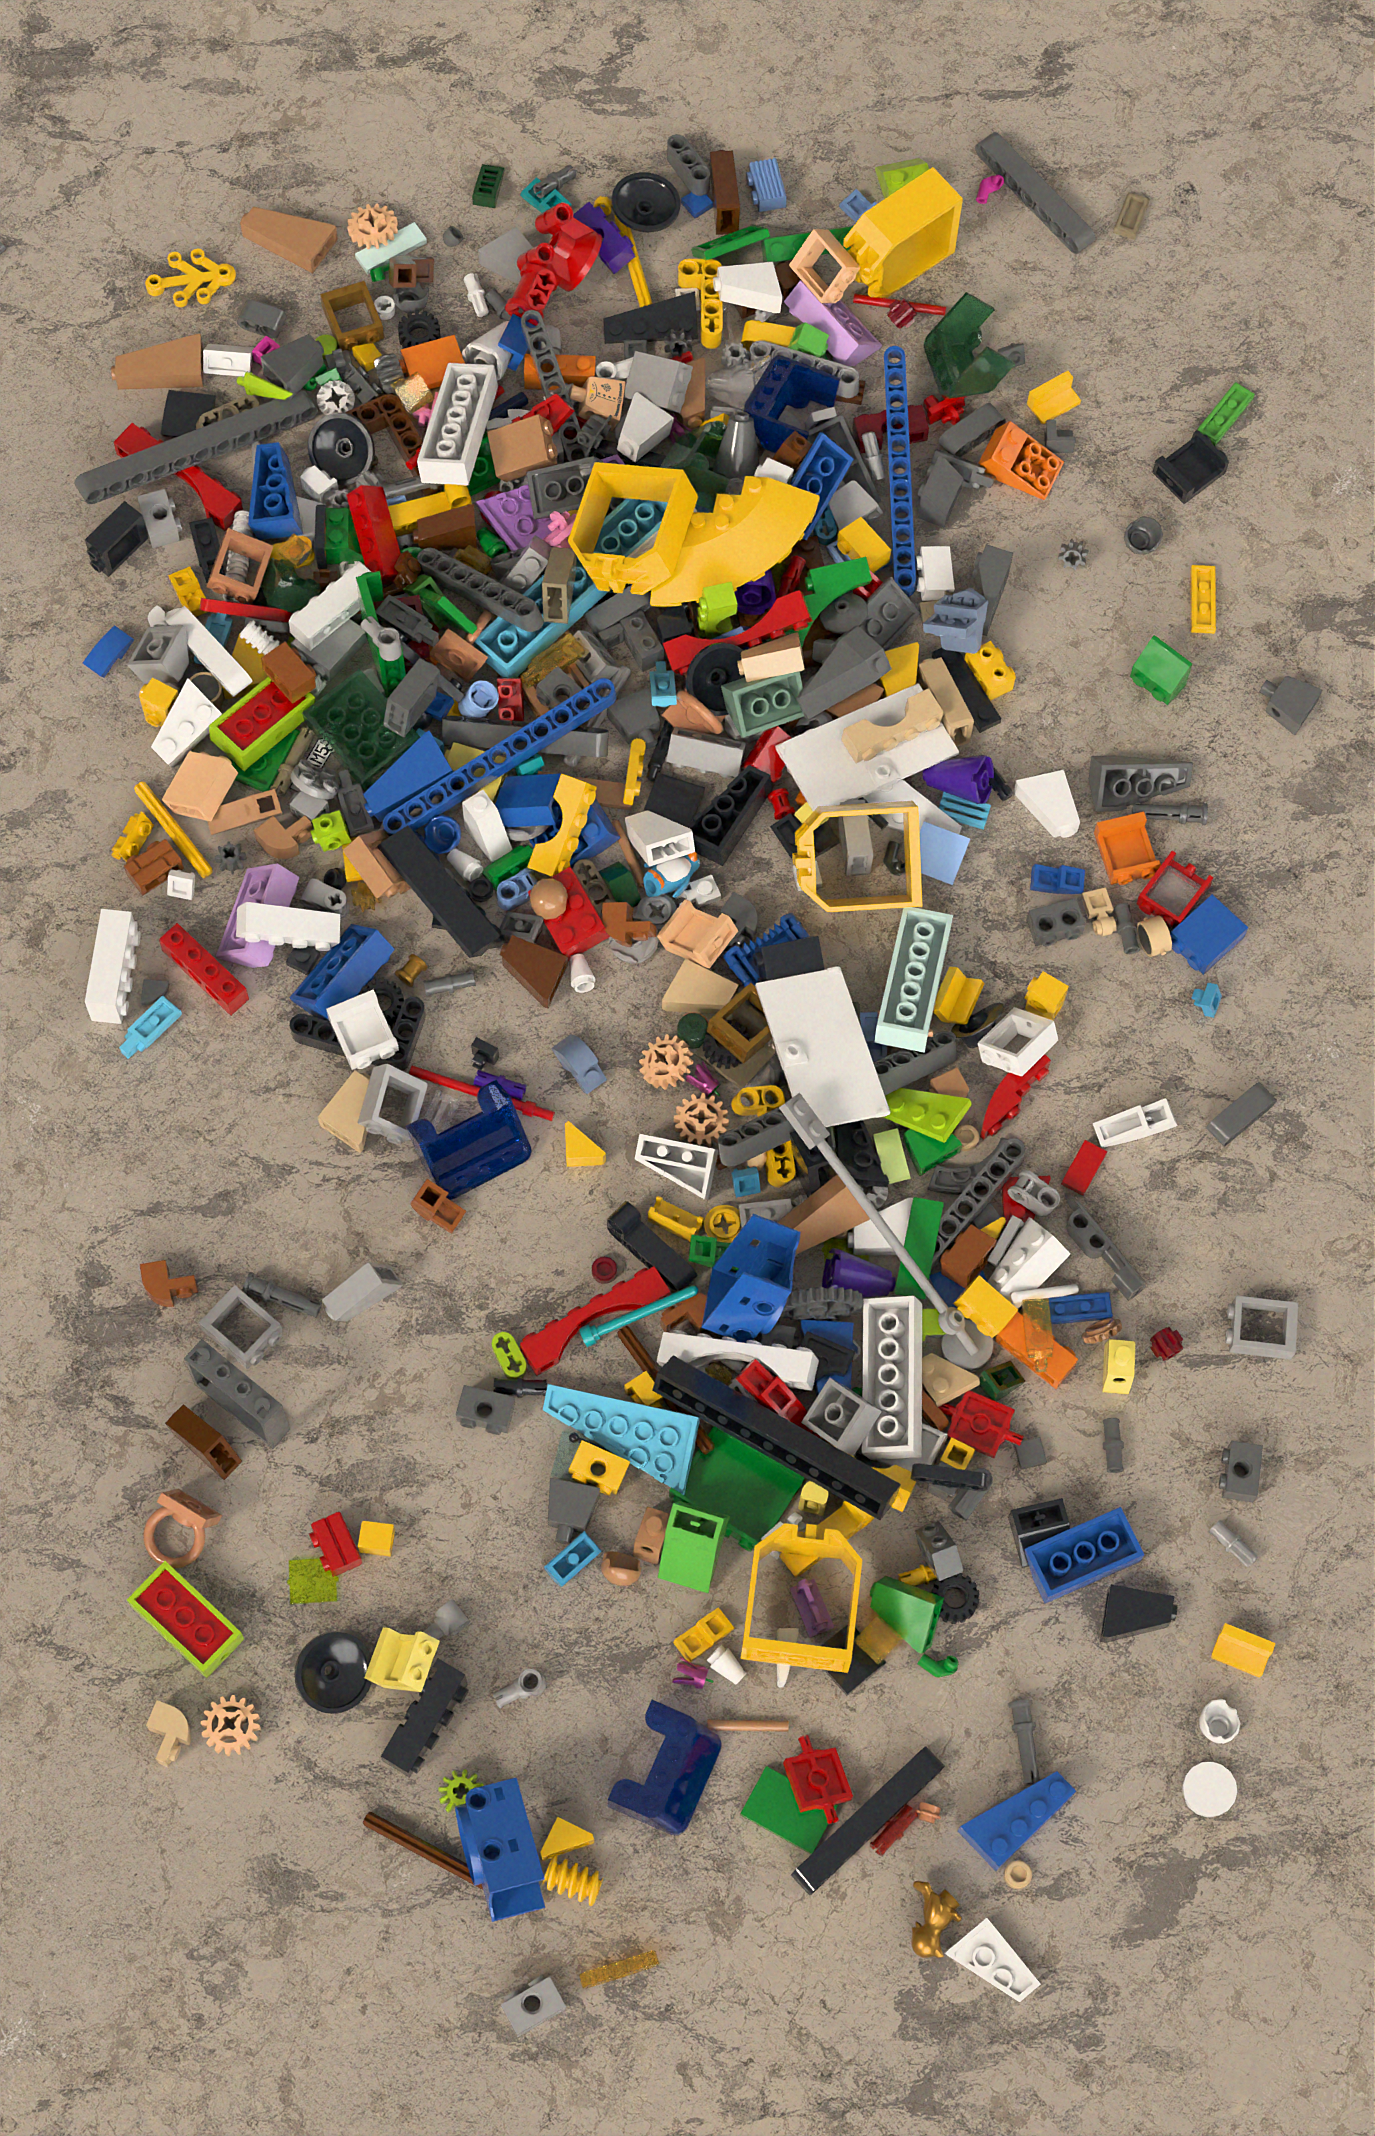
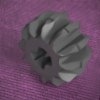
(388, 371)

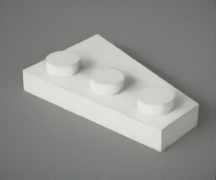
(994, 1960)

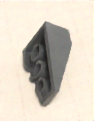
(840, 434)
(1129, 780)

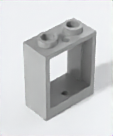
(855, 842)
(404, 1082)
(223, 1309)
(1289, 1329)

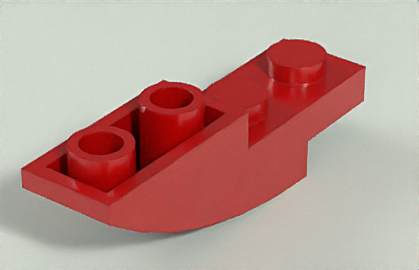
(1006, 1099)
(773, 1394)

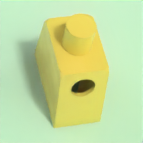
(1118, 1363)

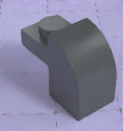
(744, 918)

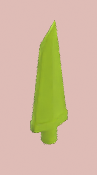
(260, 387)

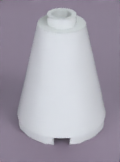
(487, 352)

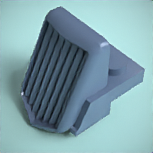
(959, 621)

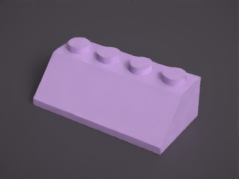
(848, 338)
(261, 885)

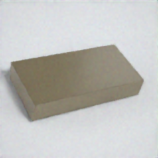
(1131, 215)

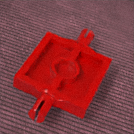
(981, 1423)
(817, 1779)

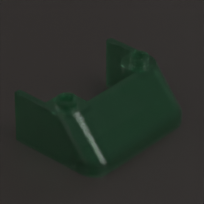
(951, 348)
(685, 457)

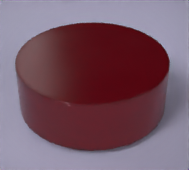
(604, 1270)

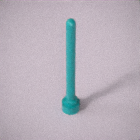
(592, 1333)

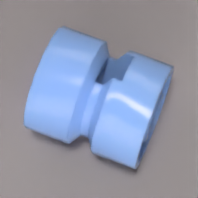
(478, 700)

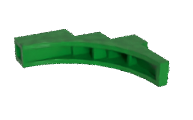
(830, 583)

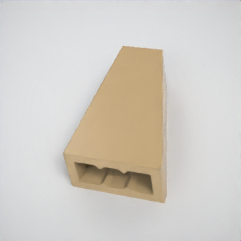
(956, 716)

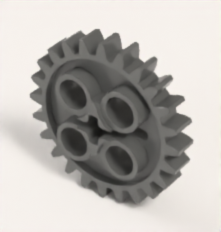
(822, 1304)

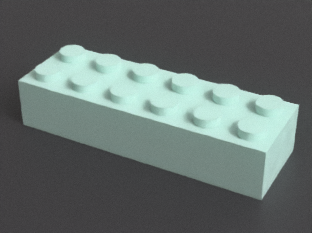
(913, 979)

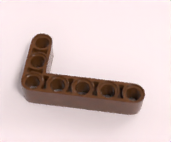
(391, 420)

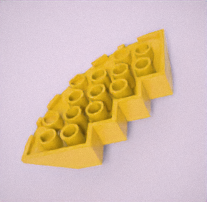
(738, 539)

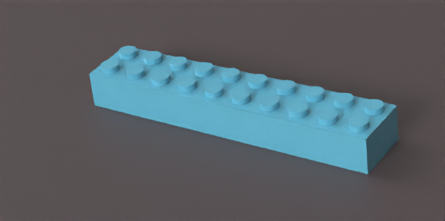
(622, 532)

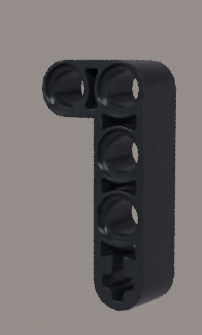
(648, 1248)

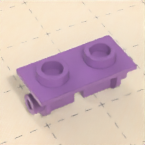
(811, 1607)

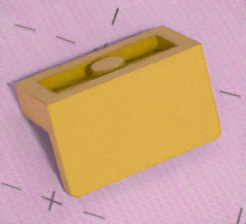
(1053, 398)
(957, 997)
(1242, 1650)

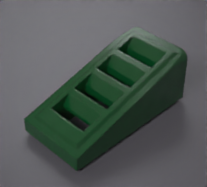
(486, 199)

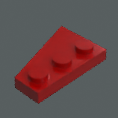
(553, 409)

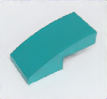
(545, 203)

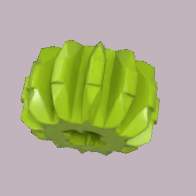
(455, 1785)

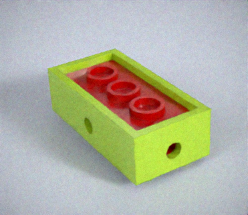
(257, 723)
(185, 1619)

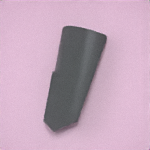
(1126, 1278)

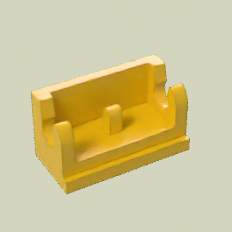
(674, 1219)

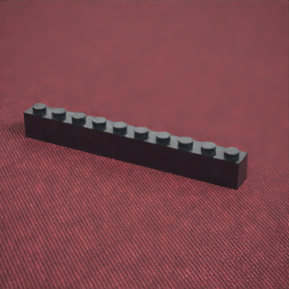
(776, 1437)

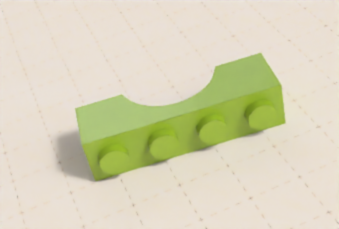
(715, 607)

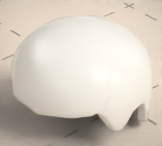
(1219, 1721)

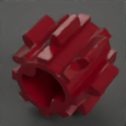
(901, 313)
(1166, 1343)

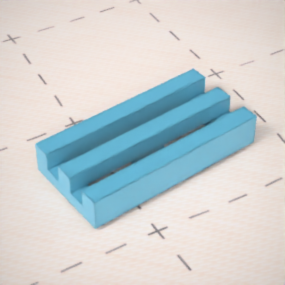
(965, 810)

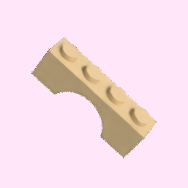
(867, 739)

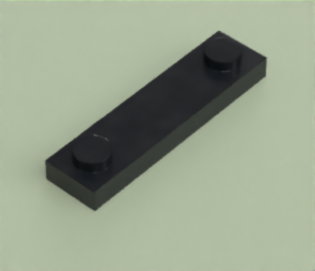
(451, 686)
(975, 698)

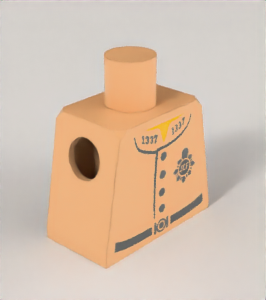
(599, 397)

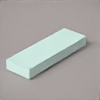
(404, 242)

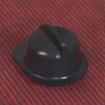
(978, 1025)

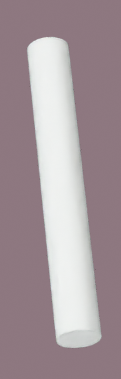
(1045, 1293)

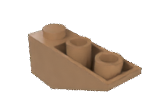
(245, 812)

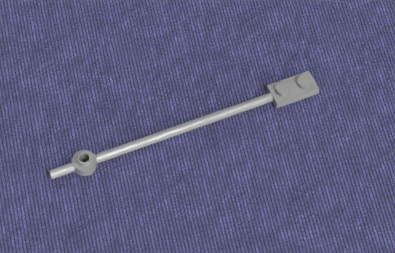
(814, 1134)

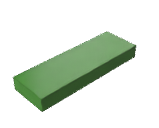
(1226, 413)

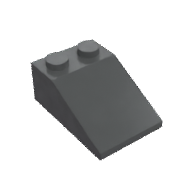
(559, 486)
(991, 575)

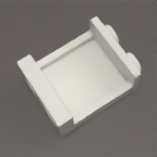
(362, 1030)

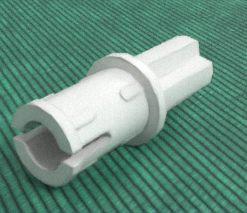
(476, 294)

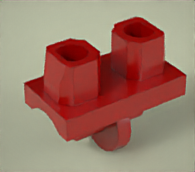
(946, 410)
(510, 699)

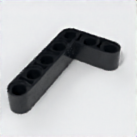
(404, 1022)

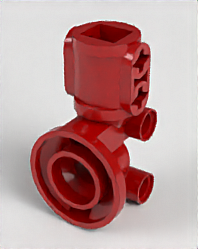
(553, 264)

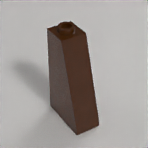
(724, 192)

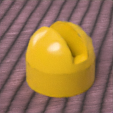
(604, 201)

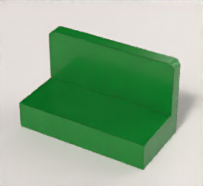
(508, 865)

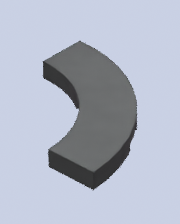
(955, 1180)

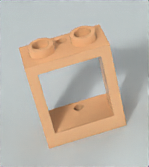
(808, 255)

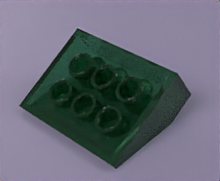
(352, 729)

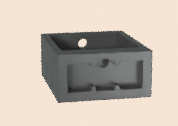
(411, 697)

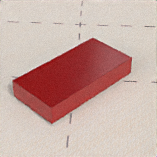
(1084, 1167)

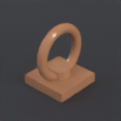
(458, 653)
(692, 715)
(187, 1512)

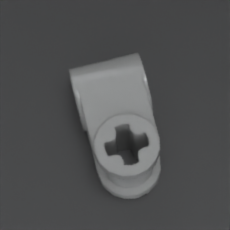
(321, 898)
(1033, 1192)

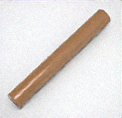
(629, 854)
(747, 1725)

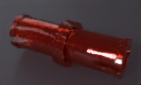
(894, 1830)

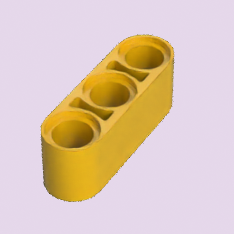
(768, 332)

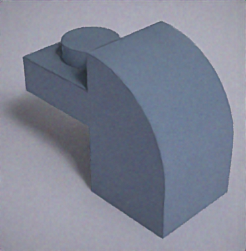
(580, 1061)

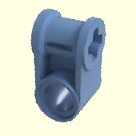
(518, 887)

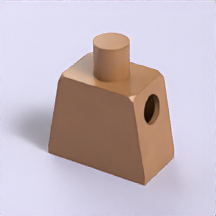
(651, 1535)

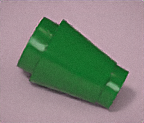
(490, 543)

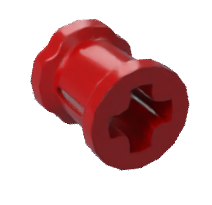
(775, 798)

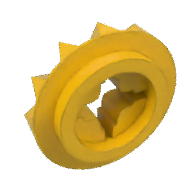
(714, 1219)

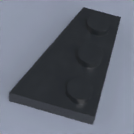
(857, 1154)

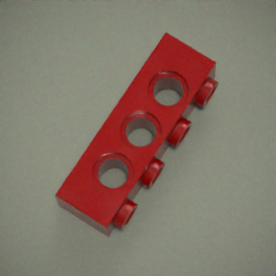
(204, 969)

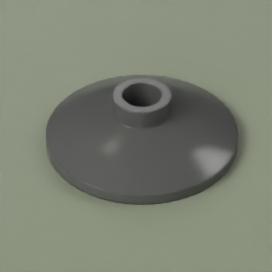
(844, 613)

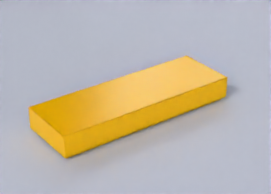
(1203, 598)

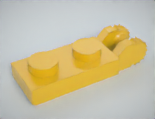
(634, 770)

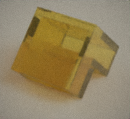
(412, 392)
(474, 559)
(879, 1640)

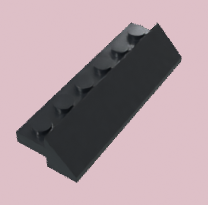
(441, 892)

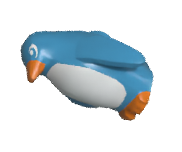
(670, 875)

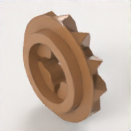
(1102, 1330)

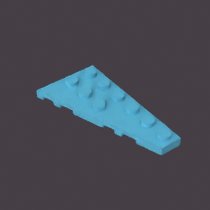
(645, 1435)

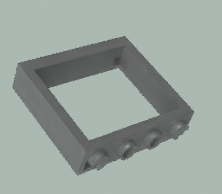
(237, 1394)

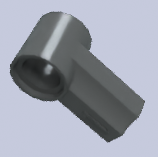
(967, 1500)

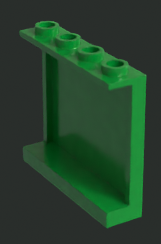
(369, 591)
(741, 1485)

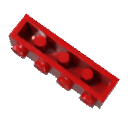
(375, 531)

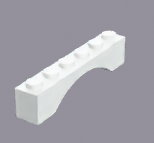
(793, 1367)

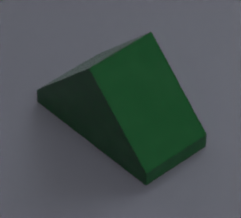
(621, 884)
(1000, 1380)

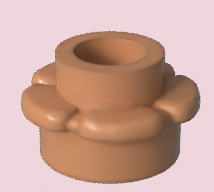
(928, 1812)

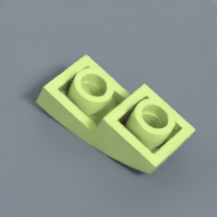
(892, 1155)

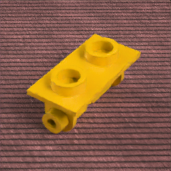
(137, 831)

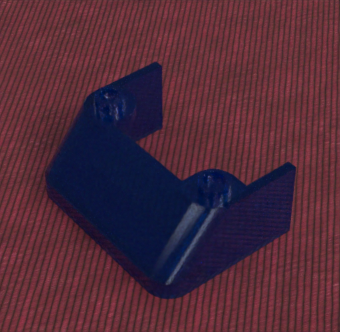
(786, 384)

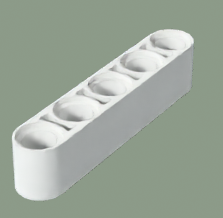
(211, 652)

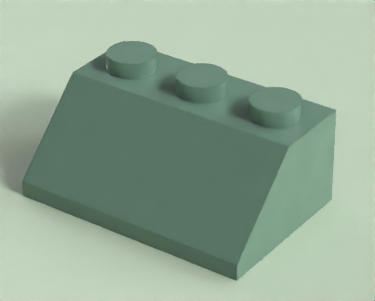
(763, 702)

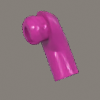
(988, 186)

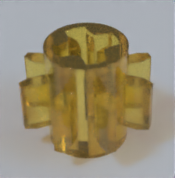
(360, 894)

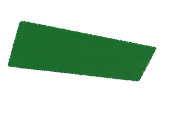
(920, 1244)

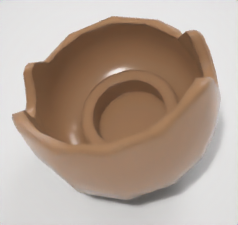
(548, 898)
(620, 1568)

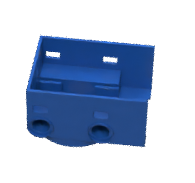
(754, 1296)
(501, 1849)

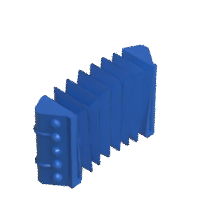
(741, 959)

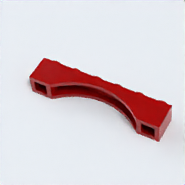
(217, 500)
(786, 614)
(547, 1346)

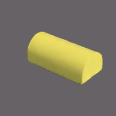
(813, 1499)

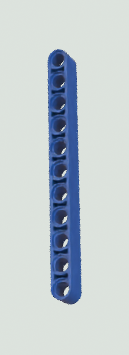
(897, 460)
(507, 748)

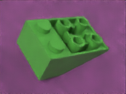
(692, 1546)

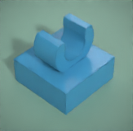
(1208, 999)
(746, 1181)

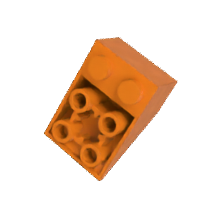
(1020, 461)

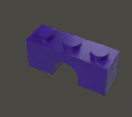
(615, 249)

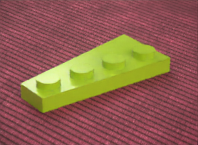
(926, 1111)

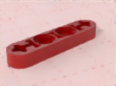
(243, 609)

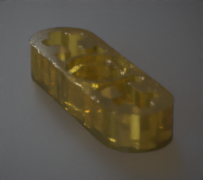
(619, 1969)

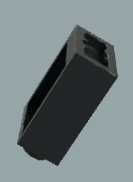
(116, 539)

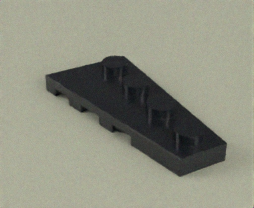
(653, 321)

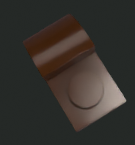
(406, 270)

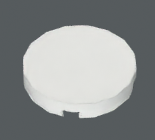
(1209, 1789)

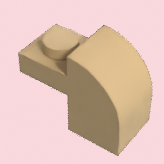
(174, 1726)

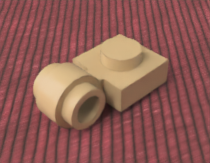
(1099, 905)

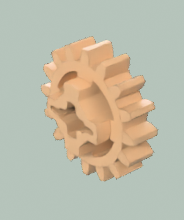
(361, 225)
(676, 1054)
(712, 1121)
(222, 1732)

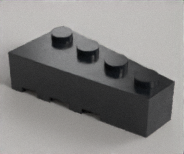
(729, 815)
(425, 1719)

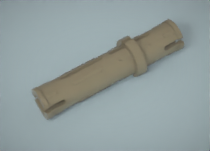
(295, 755)

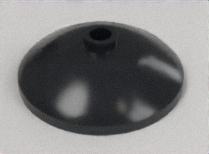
(645, 193)
(329, 451)
(716, 658)
(344, 1684)

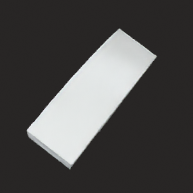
(1135, 1123)

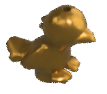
(938, 1914)

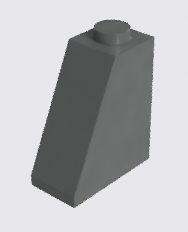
(293, 363)

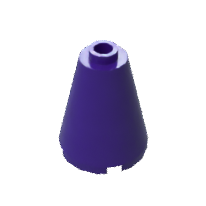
(756, 596)
(962, 777)
(857, 1274)

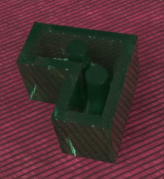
(285, 588)

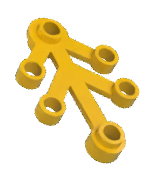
(193, 279)

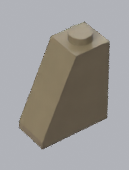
(559, 585)

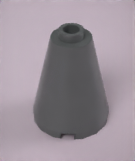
(738, 448)

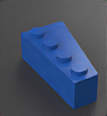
(273, 495)
(1014, 1821)

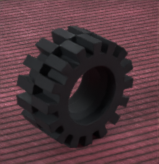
(414, 322)
(392, 992)
(719, 1055)
(971, 1598)

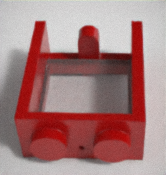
(1173, 891)

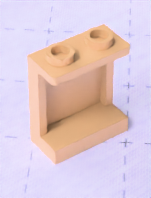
(697, 934)

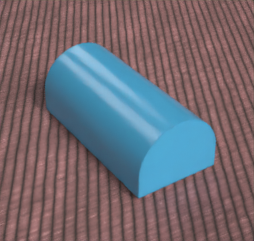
(572, 1559)

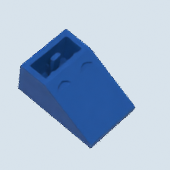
(594, 836)

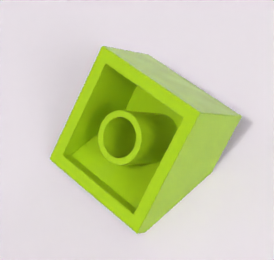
(898, 174)

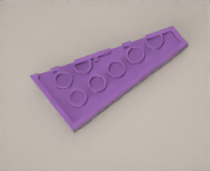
(513, 515)

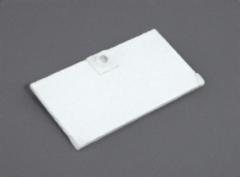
(831, 776)
(823, 1046)

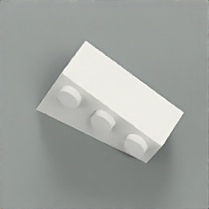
(185, 724)
(681, 1162)
(1028, 1261)

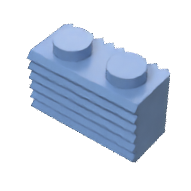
(766, 184)

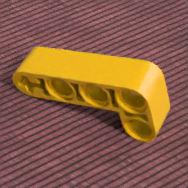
(701, 277)
(405, 514)
(758, 1107)
(846, 1519)

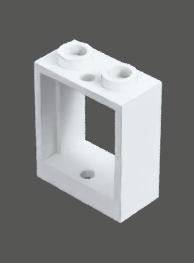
(1017, 1021)

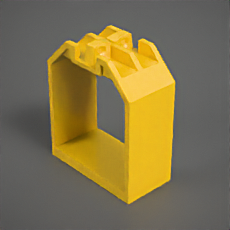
(905, 234)
(638, 483)
(805, 856)
(808, 1543)

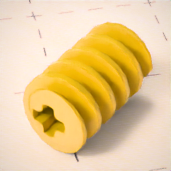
(573, 1880)

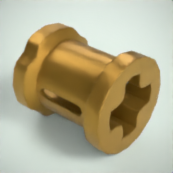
(411, 970)

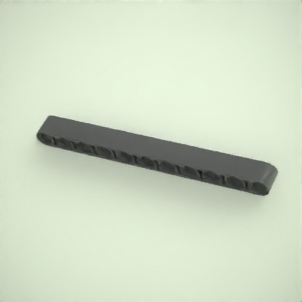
(194, 447)
(893, 1073)

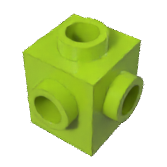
(330, 831)

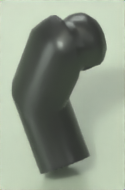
(891, 861)

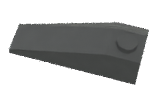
(848, 669)

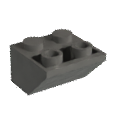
(939, 492)

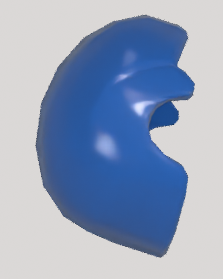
(442, 834)

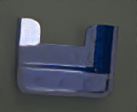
(475, 1147)
(677, 1774)

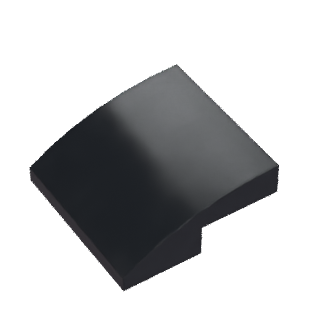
(183, 411)
(674, 799)
(785, 832)
(861, 1665)

